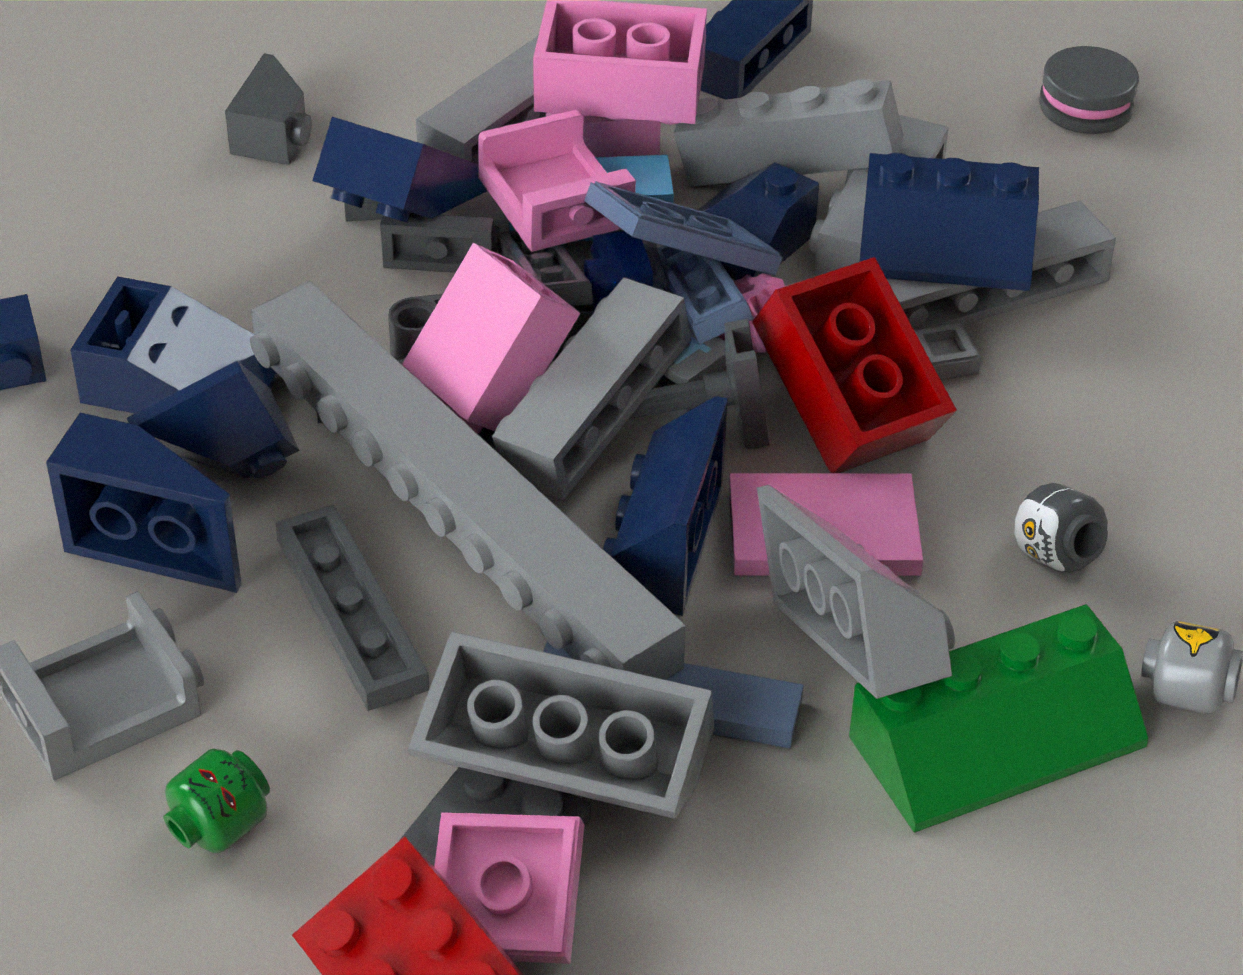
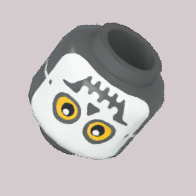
(1061, 527)

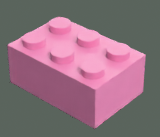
(620, 60)

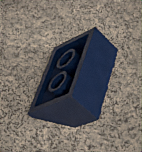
(951, 220)
(672, 503)

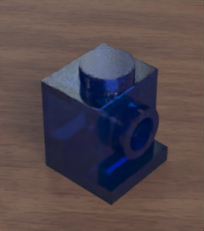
(616, 258)

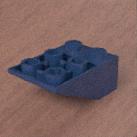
(153, 343)

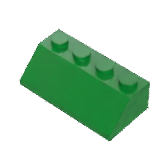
(1005, 720)

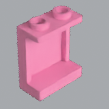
(542, 176)

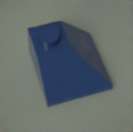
(772, 206)
(223, 423)

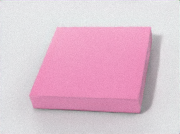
(516, 878)

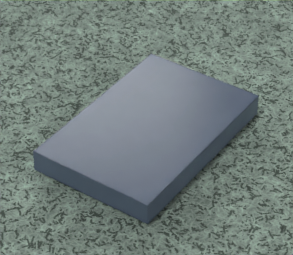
(682, 228)

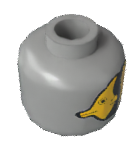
(1193, 667)

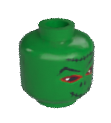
(216, 800)

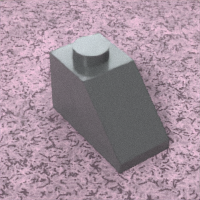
(268, 115)

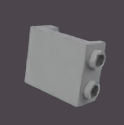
(102, 690)

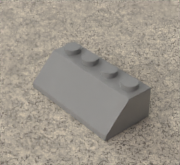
(852, 601)
(565, 725)

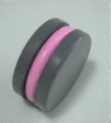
(1088, 89)

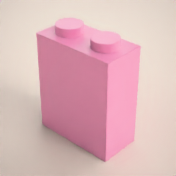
(489, 338)

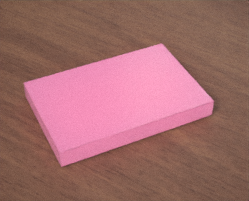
(866, 507)

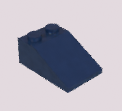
(393, 172)
(141, 505)

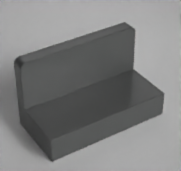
(434, 243)

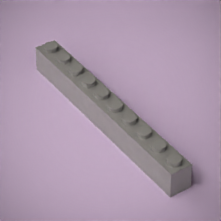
(465, 488)

